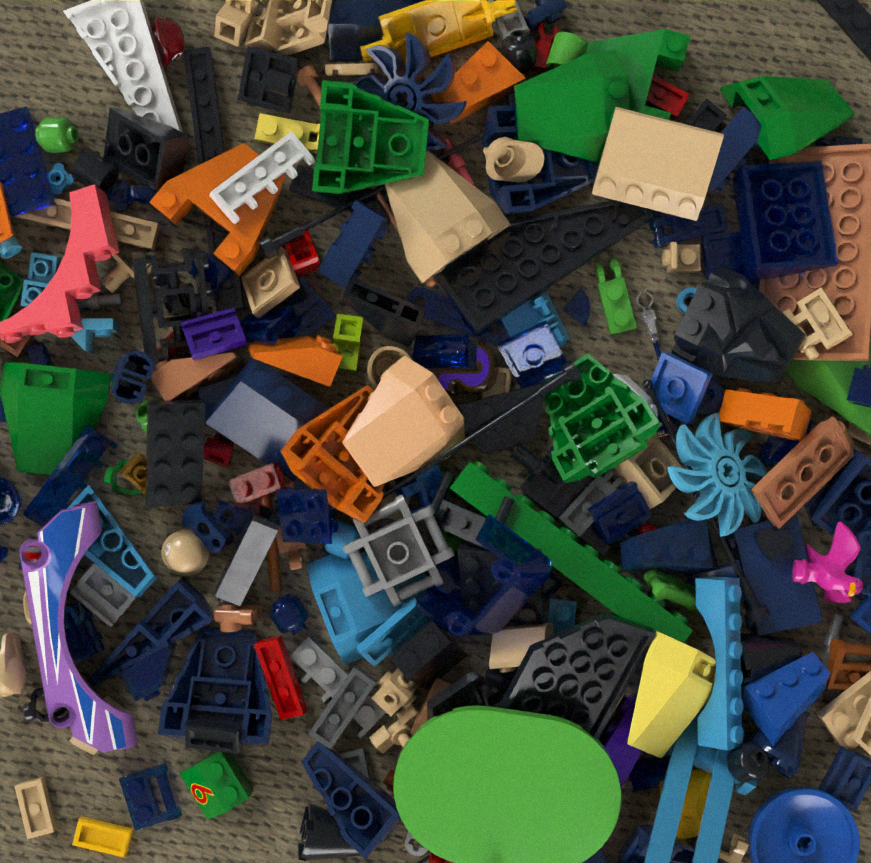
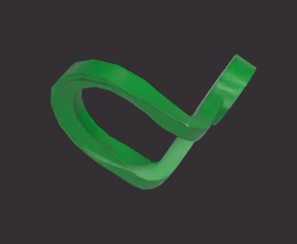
(110, 478)

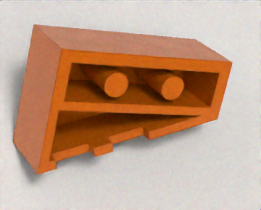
(481, 81)
(765, 414)

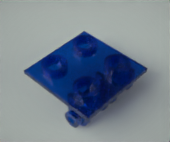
(305, 516)

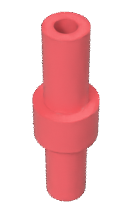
(457, 163)

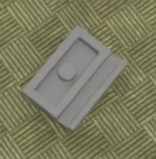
(102, 595)

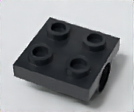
(269, 79)

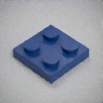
(679, 386)

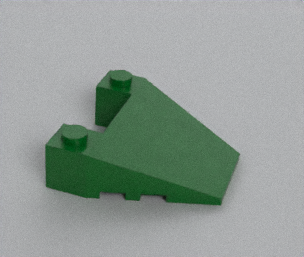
(640, 55)

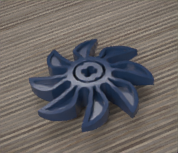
(413, 83)

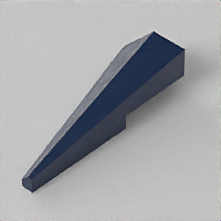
(173, 617)

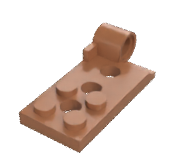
(838, 447)

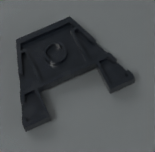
(467, 691)

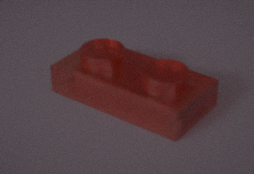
(257, 483)

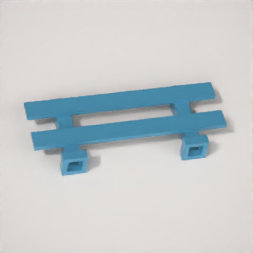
(685, 754)

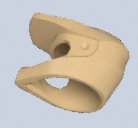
(11, 665)

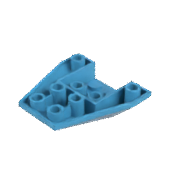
(343, 605)

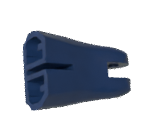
(128, 376)

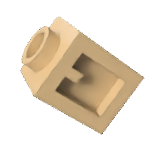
(682, 258)

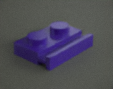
(213, 334)

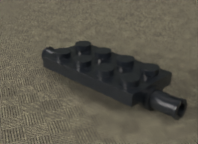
(555, 495)

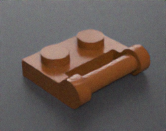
(845, 672)

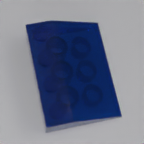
(783, 219)

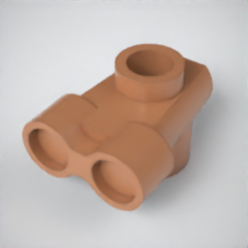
(233, 616)

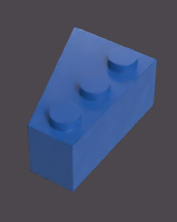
(784, 695)

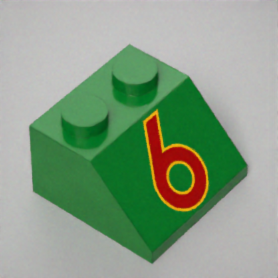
(217, 783)

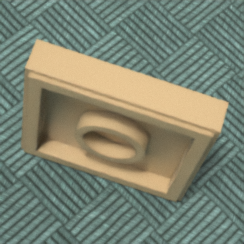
(270, 282)

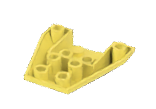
(670, 693)

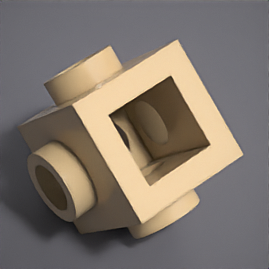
(394, 692)

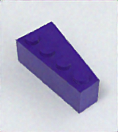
(616, 737)

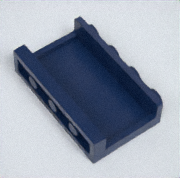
(772, 582)

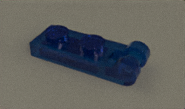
(710, 221)

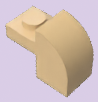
(234, 20)

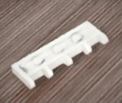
(260, 175)

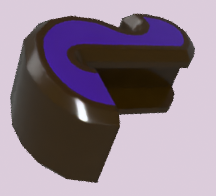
(471, 380)

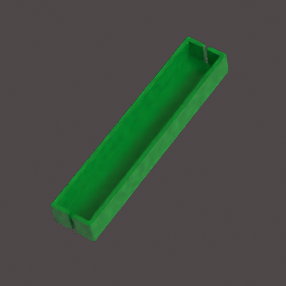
(574, 561)

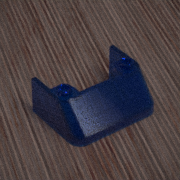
(518, 569)

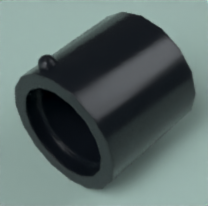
(94, 169)

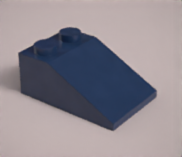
(847, 497)

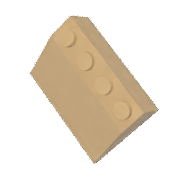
(657, 163)

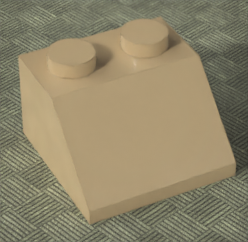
(649, 471)

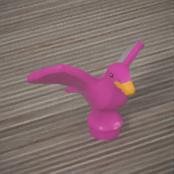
(829, 569)

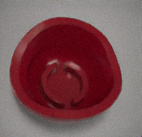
(168, 39)

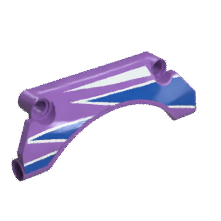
(46, 586)

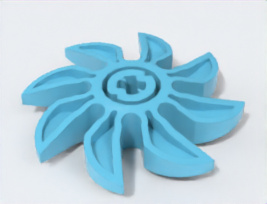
(717, 474)

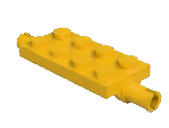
(440, 24)

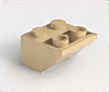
(512, 643)

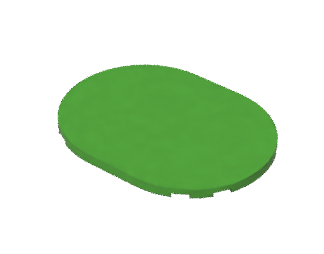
(506, 788)

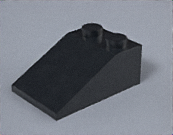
(145, 148)

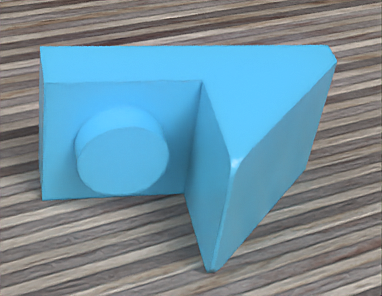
(100, 326)

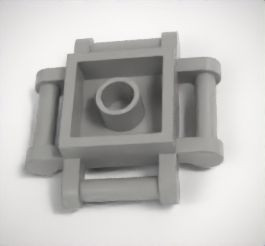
(398, 551)

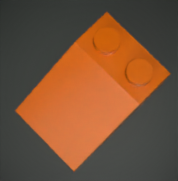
(303, 356)

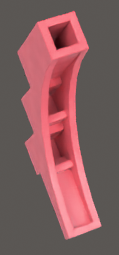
(90, 240)

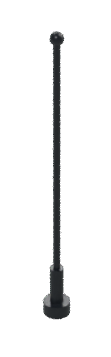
(269, 246)
(570, 373)
(756, 610)

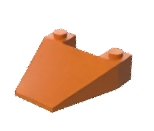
(194, 187)

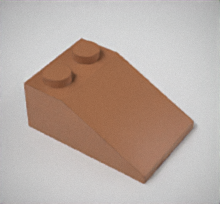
(182, 377)

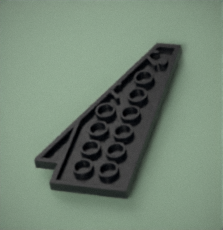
(532, 257)

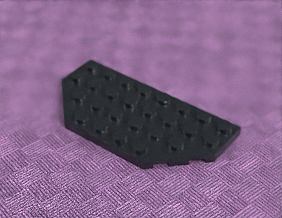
(580, 671)

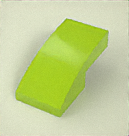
(348, 340)

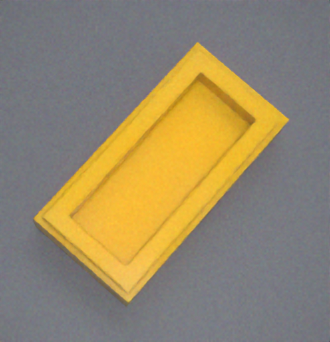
(102, 836)

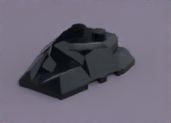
(736, 331)

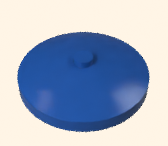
(803, 828)

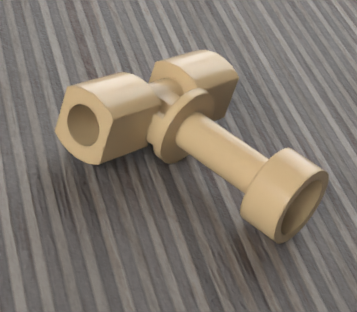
(398, 732)

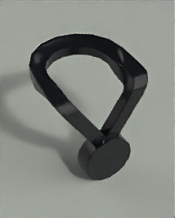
(32, 713)

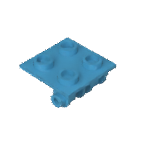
(533, 313)

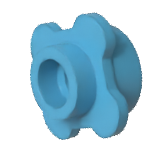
(65, 179)

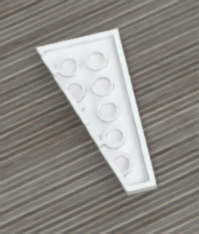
(128, 54)

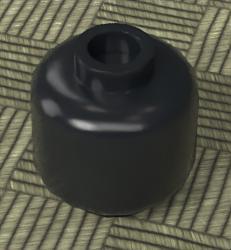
(520, 50)
(747, 762)

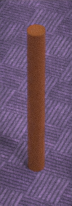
(272, 555)

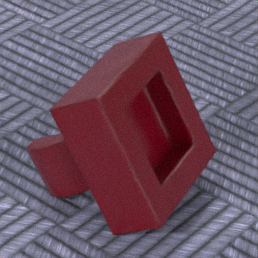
(218, 452)

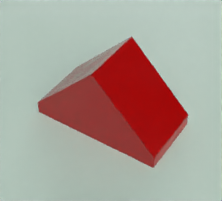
(303, 255)

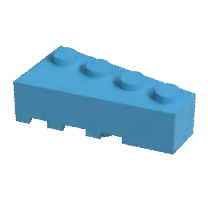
(115, 550)

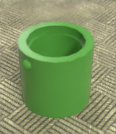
(565, 48)

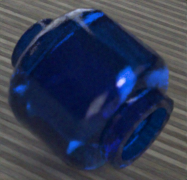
(289, 614)

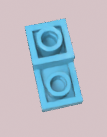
(41, 271)

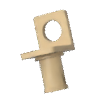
(120, 273)

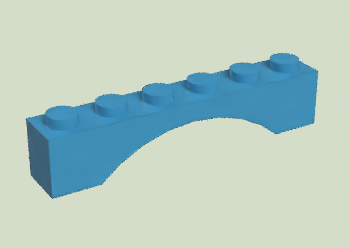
(721, 718)

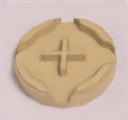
(351, 69)

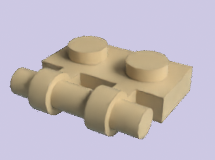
(824, 320)

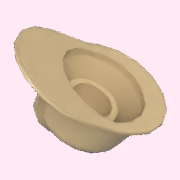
(513, 160)

